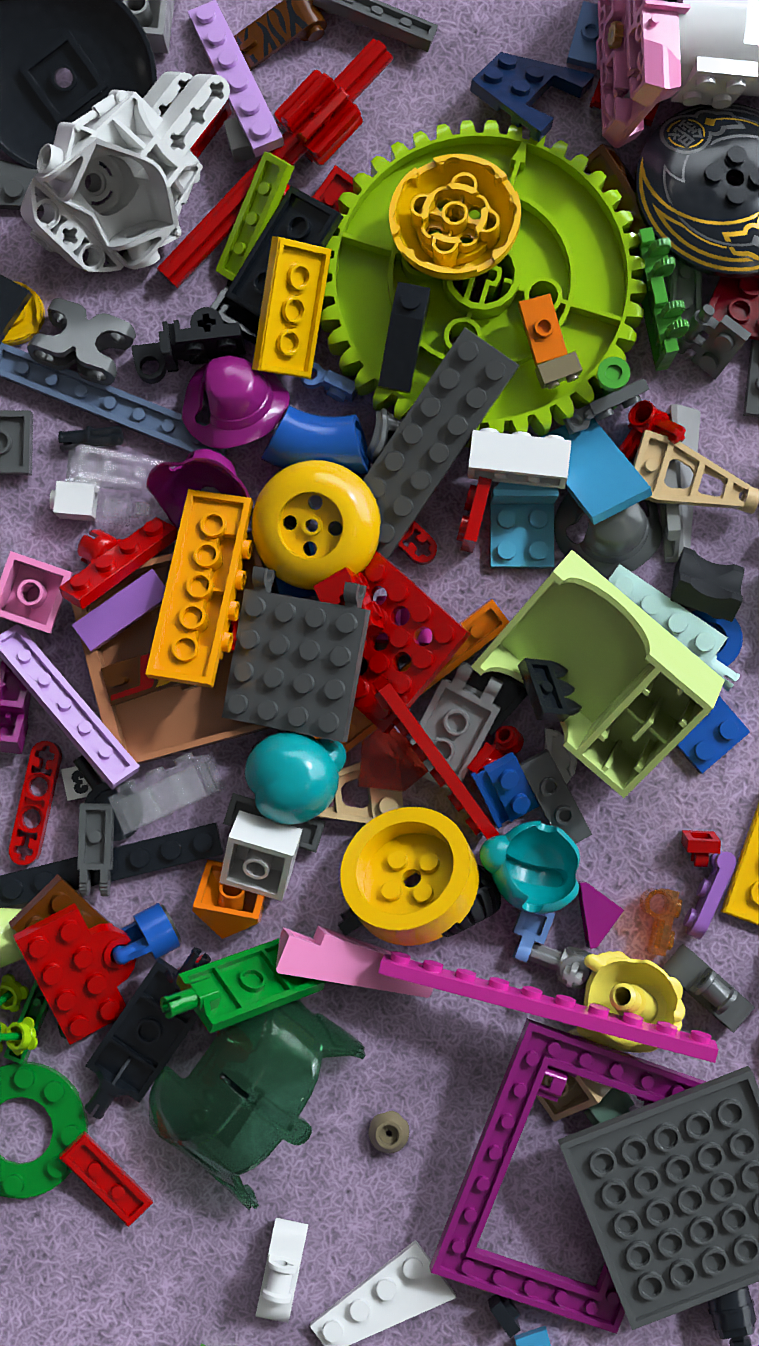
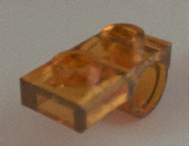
(661, 936)

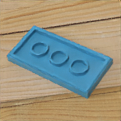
(600, 474)

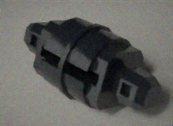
(734, 1316)

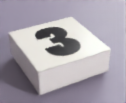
(74, 783)

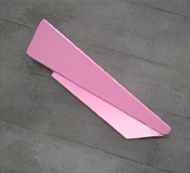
(339, 960)

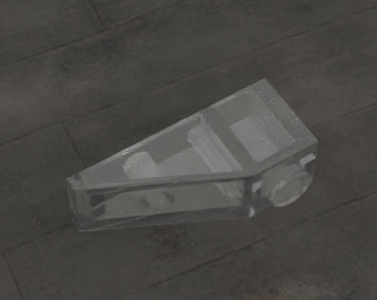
(109, 468)

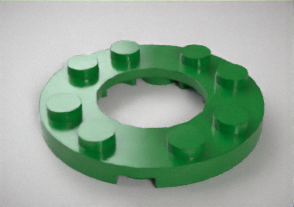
(68, 1121)

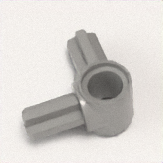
(568, 964)

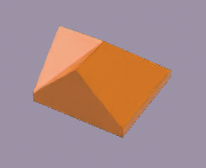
(223, 906)

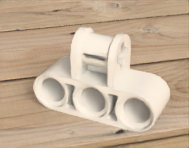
(281, 1270)

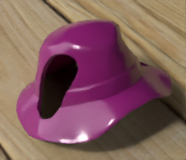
(240, 402)
(199, 470)

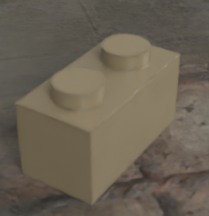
(558, 370)

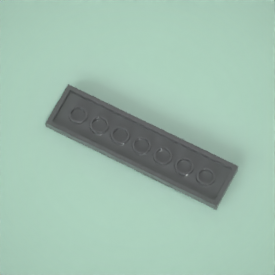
(434, 434)

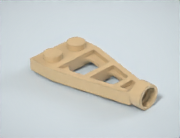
(652, 464)
(379, 801)

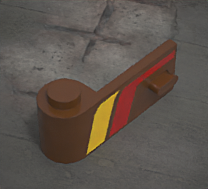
(128, 680)

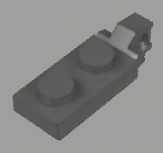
(603, 407)

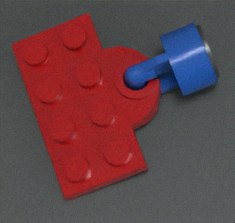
(85, 966)

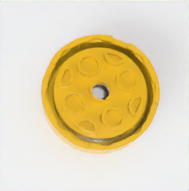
(393, 850)

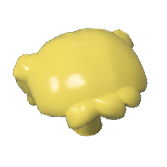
(634, 988)

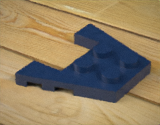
(518, 82)

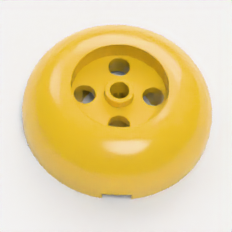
(459, 186)
(344, 500)

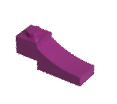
(13, 711)

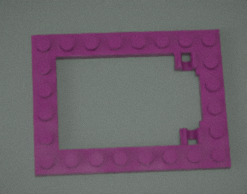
(538, 1053)

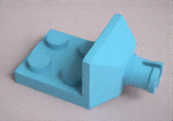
(522, 526)

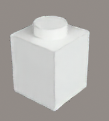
(74, 500)

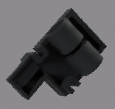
(197, 344)

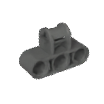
(708, 988)

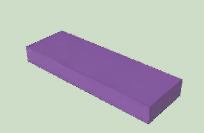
(120, 610)

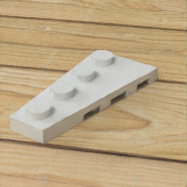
(384, 1299)

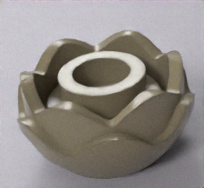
(388, 1121)

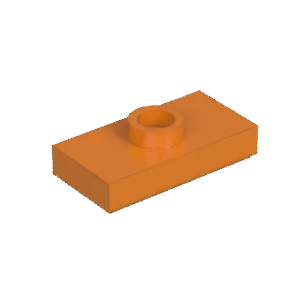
(542, 328)

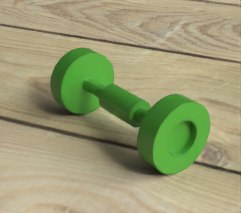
(612, 376)

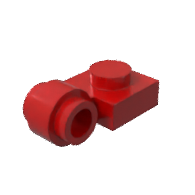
(506, 740)

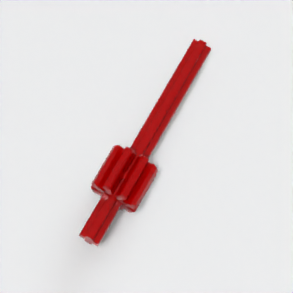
(313, 124)

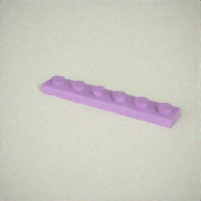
(230, 64)
(66, 707)

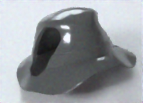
(621, 539)

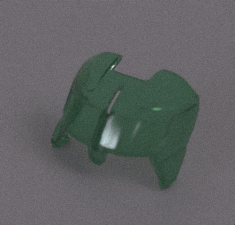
(274, 1061)

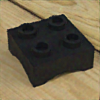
(707, 585)

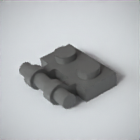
(720, 347)

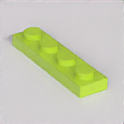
(256, 211)

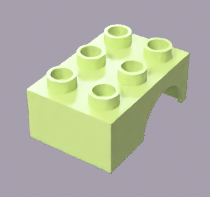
(627, 671)

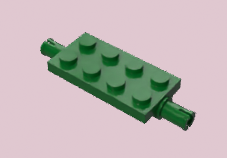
(237, 988)

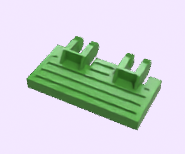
(661, 316)

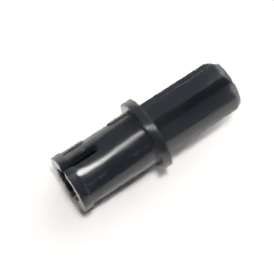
(91, 437)

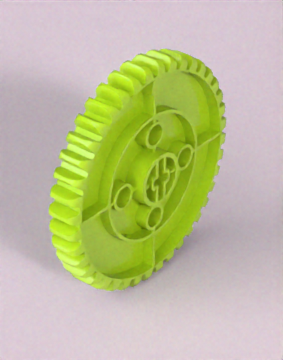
(565, 247)

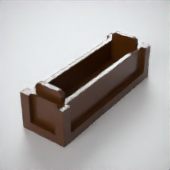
(618, 178)

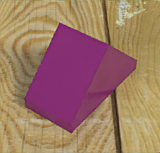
(597, 914)

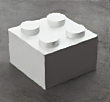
(260, 855)

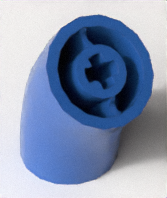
(317, 437)

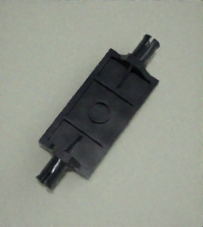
(141, 1038)

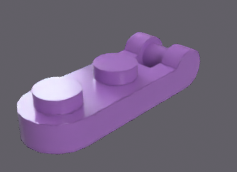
(710, 894)

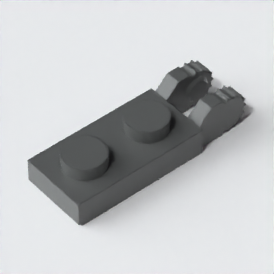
(95, 846)

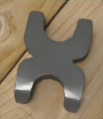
(81, 341)

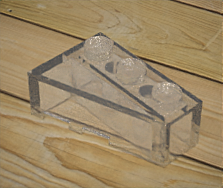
(166, 791)

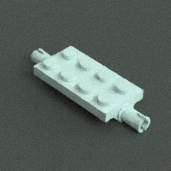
(679, 622)

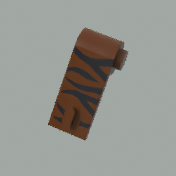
(278, 28)

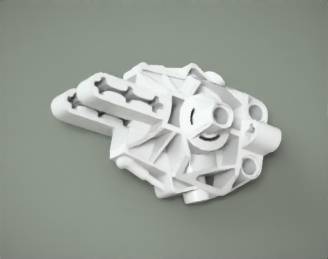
(151, 169)

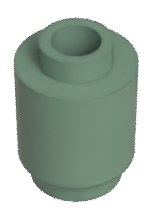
(612, 1105)

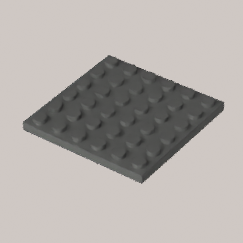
(675, 1195)

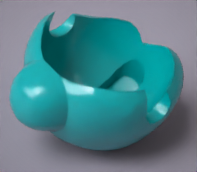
(294, 776)
(533, 867)

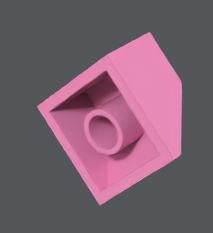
(31, 592)

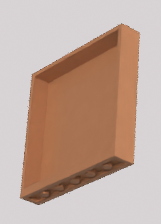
(170, 718)

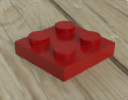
(476, 504)

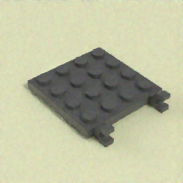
(297, 660)

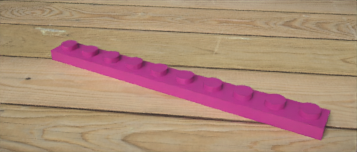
(560, 1009)

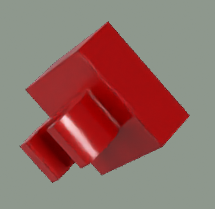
(700, 845)

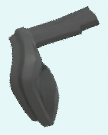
(384, 426)

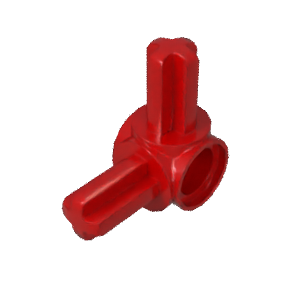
(647, 417)

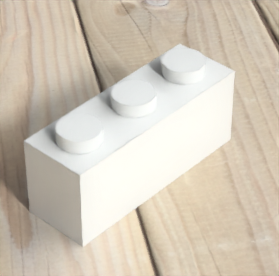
(519, 458)

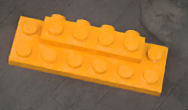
(202, 589)

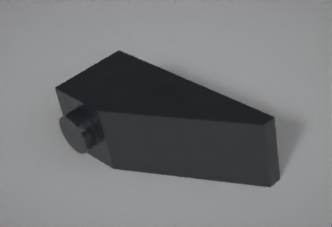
(404, 337)

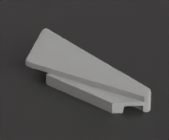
(678, 518)

